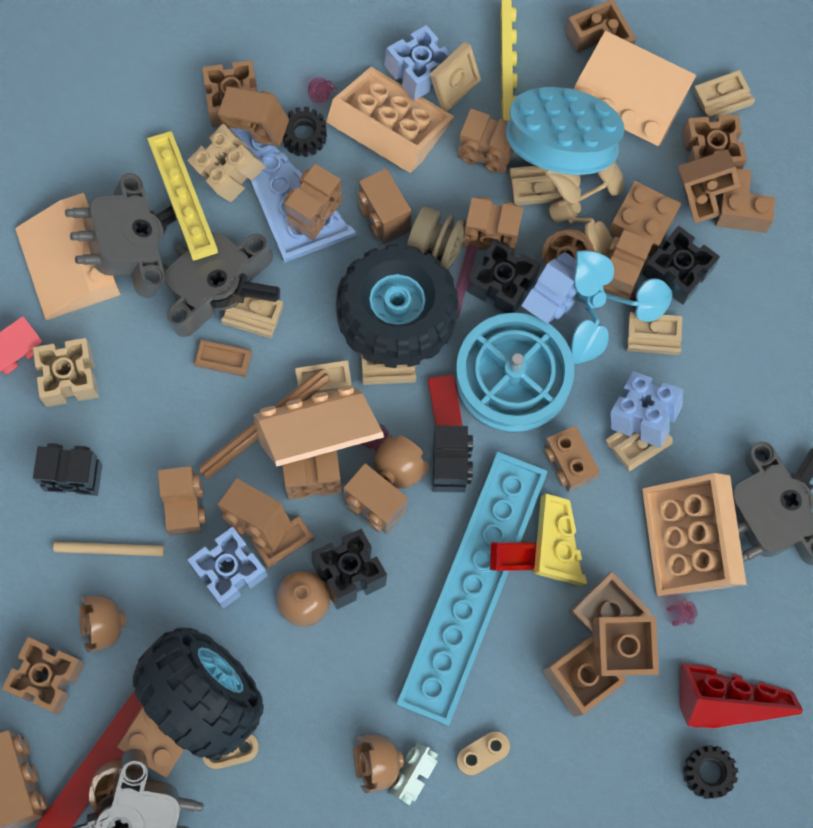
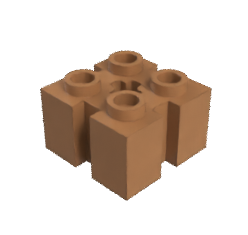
(217, 80)
(713, 137)
(485, 142)
(313, 201)
(492, 222)
(628, 258)
(313, 476)
(39, 659)

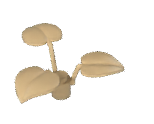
(569, 207)

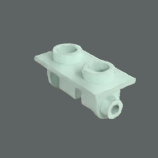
(418, 761)

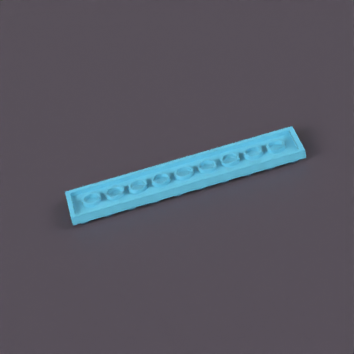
(470, 591)

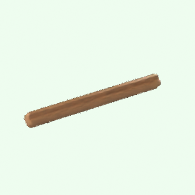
(250, 434)

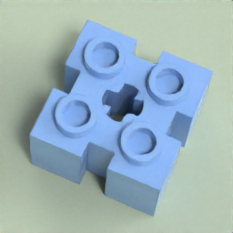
(415, 61)
(553, 290)
(646, 409)
(230, 551)

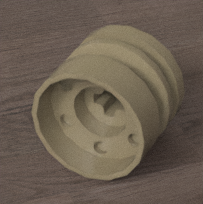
(437, 238)

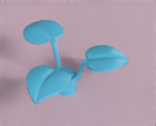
(590, 276)

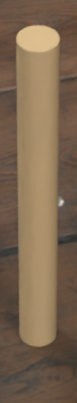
(108, 548)

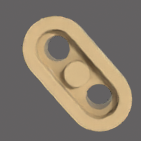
(484, 754)
(236, 757)

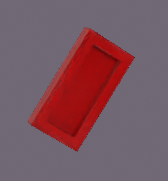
(445, 401)
(512, 556)

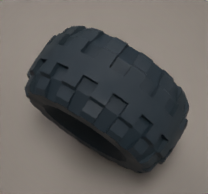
(397, 306)
(197, 693)

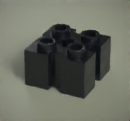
(679, 251)
(488, 280)
(450, 458)
(67, 470)
(352, 553)

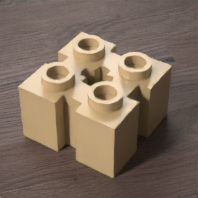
(226, 163)
(55, 383)

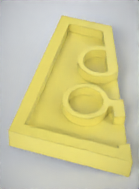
(556, 544)

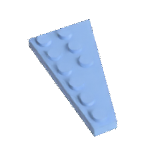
(271, 189)

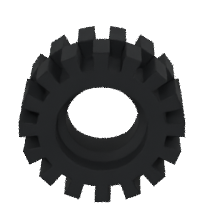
(309, 144)
(726, 765)

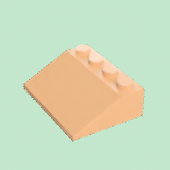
(636, 85)
(388, 120)
(51, 256)
(316, 425)
(694, 535)

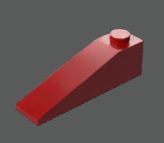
(723, 701)

